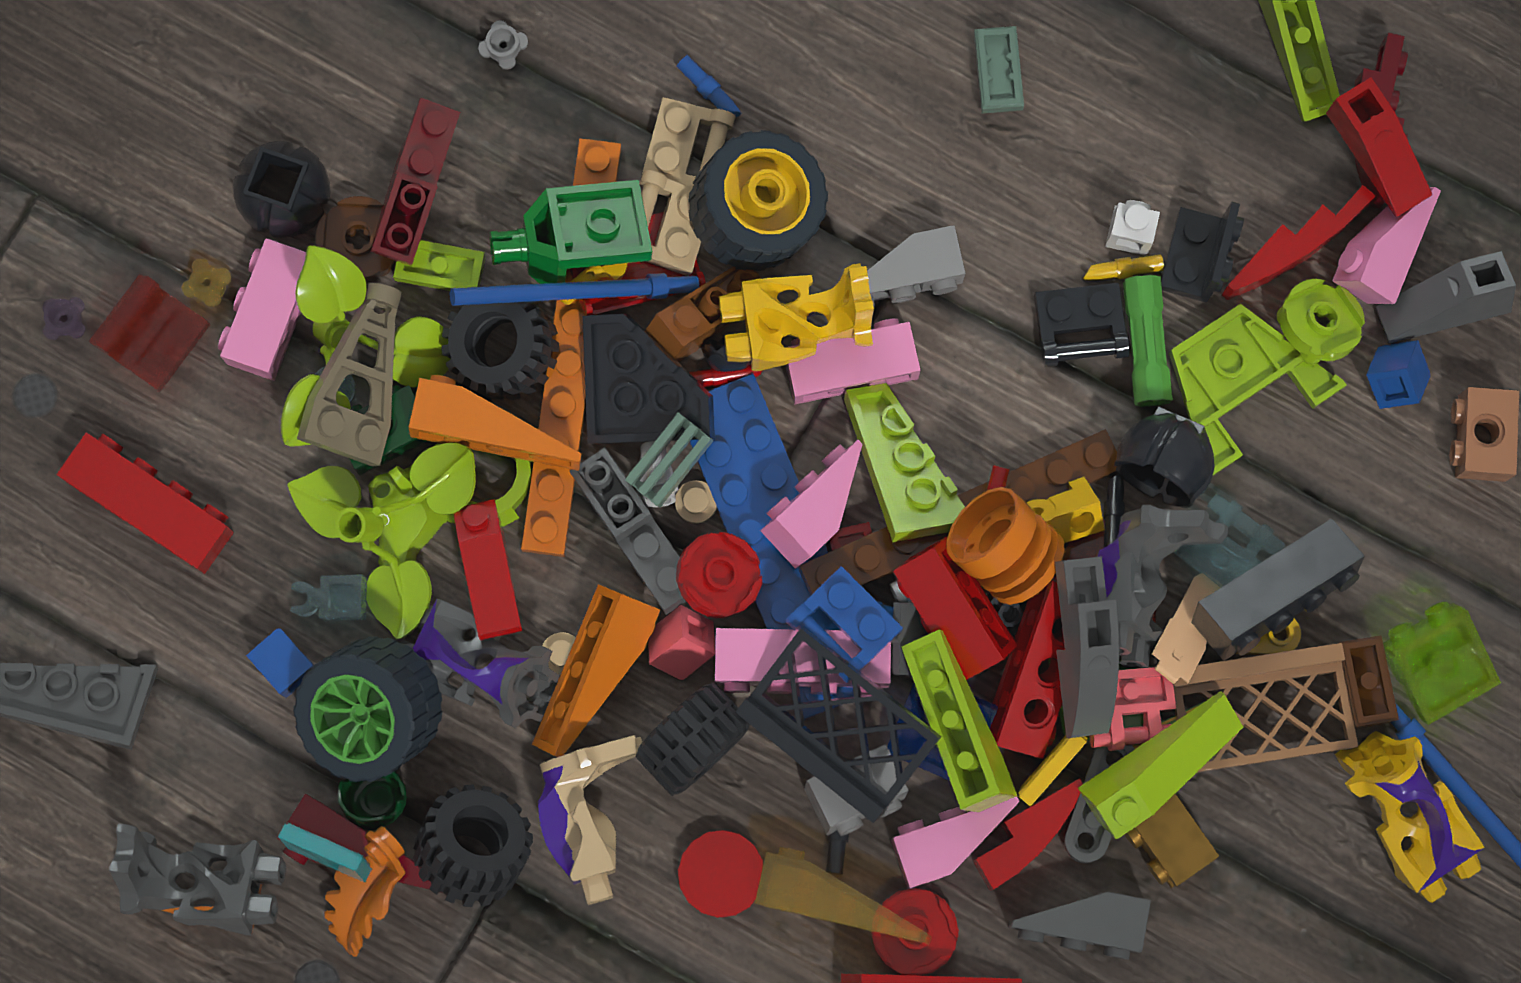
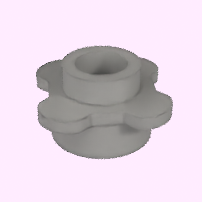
(500, 33)

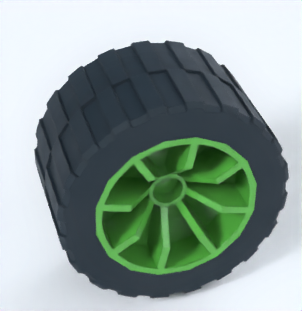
(367, 708)

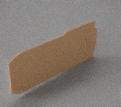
(1181, 643)

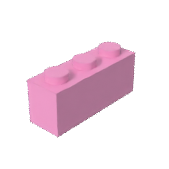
(264, 311)
(847, 366)

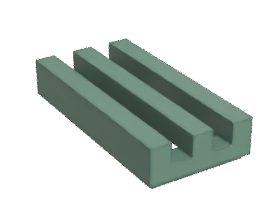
(657, 448)

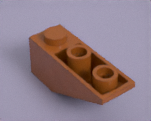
(697, 316)

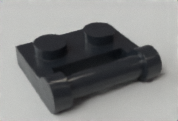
(1080, 311)

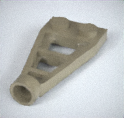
(337, 427)

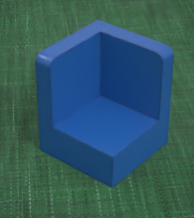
(1398, 374)
(280, 662)

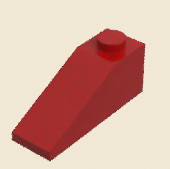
(487, 570)

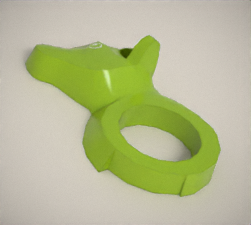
(414, 526)

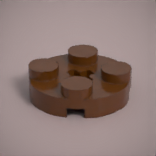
(342, 222)

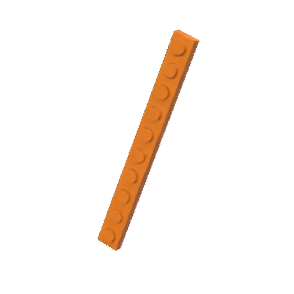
(565, 390)

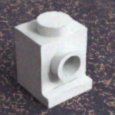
(1132, 227)

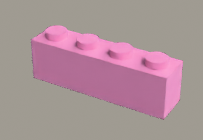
(748, 654)

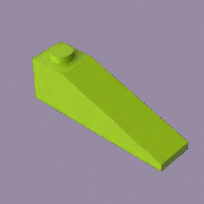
(1303, 54)
(952, 711)
(1159, 767)

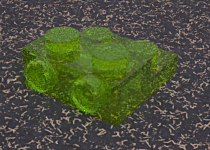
(1440, 661)

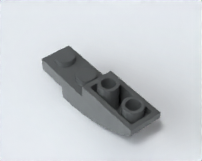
(631, 527)
(1091, 651)

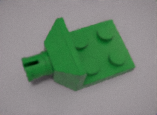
(577, 230)

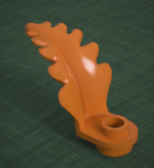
(360, 901)

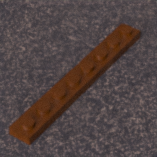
(1045, 477)

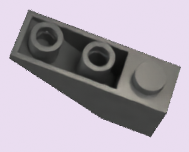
(1451, 298)
(1101, 920)

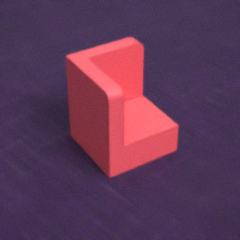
(681, 642)

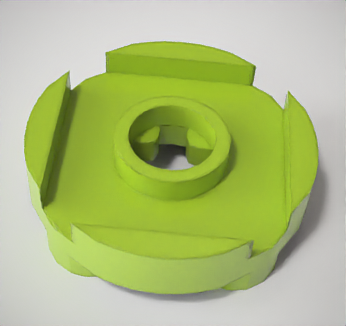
(1307, 335)

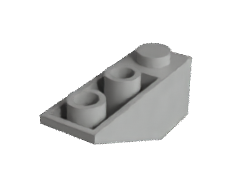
(917, 265)

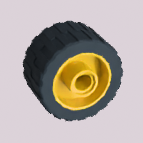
(758, 200)

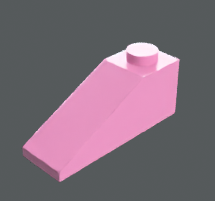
(1382, 253)

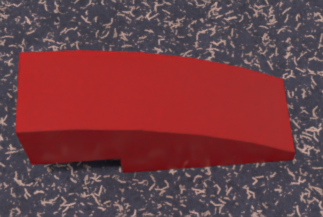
(1028, 836)

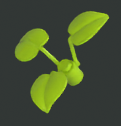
(323, 293)
(328, 503)

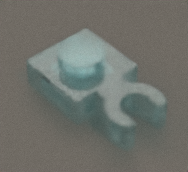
(337, 598)

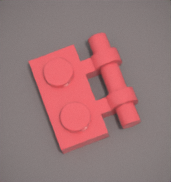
(1138, 692)

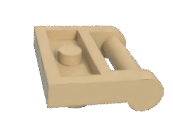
(676, 136)
(676, 242)

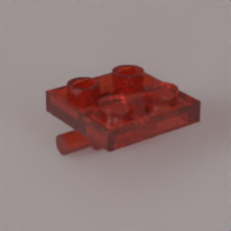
(149, 332)

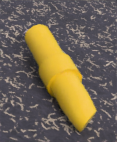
(1125, 268)

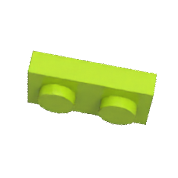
(442, 267)

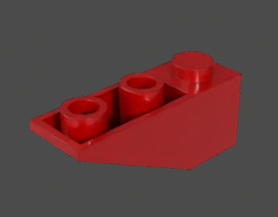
(1380, 146)

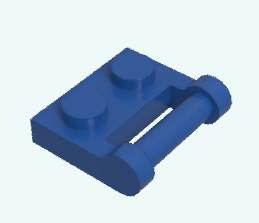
(855, 615)

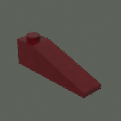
(330, 825)

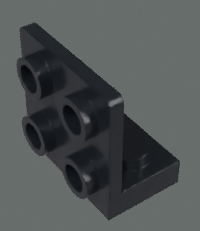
(1198, 252)

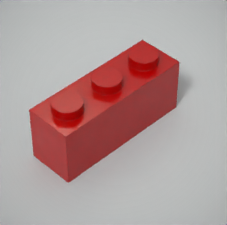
(957, 605)

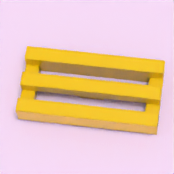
(1050, 768)

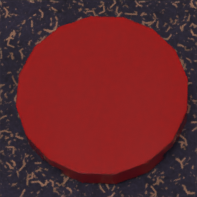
(719, 575)
(720, 873)
(929, 914)

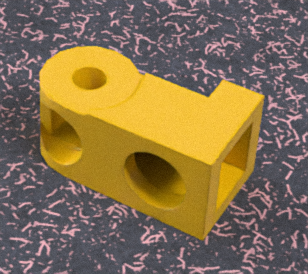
(1072, 512)

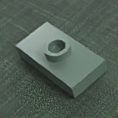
(998, 69)

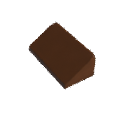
(1368, 682)

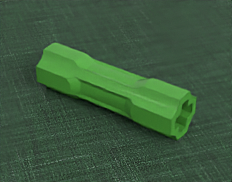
(1150, 367)

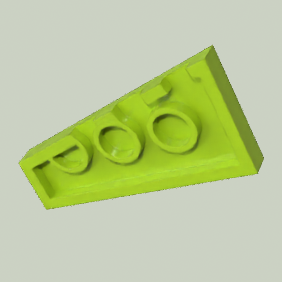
(903, 469)

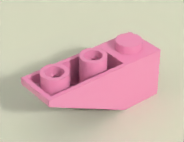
(816, 512)
(943, 846)

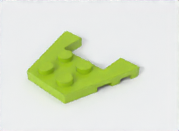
(1234, 362)

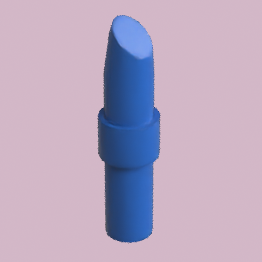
(707, 85)

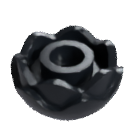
(716, 357)

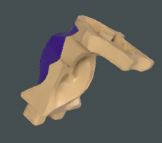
(573, 829)

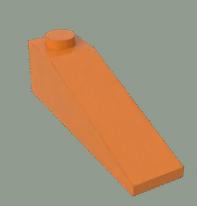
(457, 415)
(602, 653)

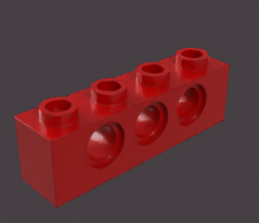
(1021, 682)

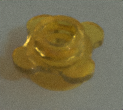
(209, 294)

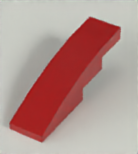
(1288, 250)

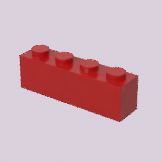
(145, 502)

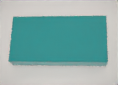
(325, 852)

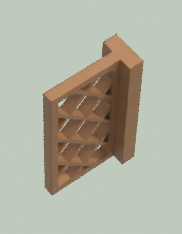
(1270, 669)

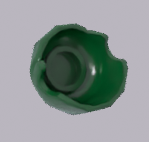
(372, 802)

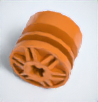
(1005, 545)

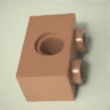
(1499, 414)

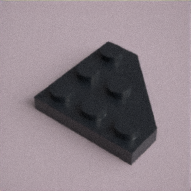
(636, 384)

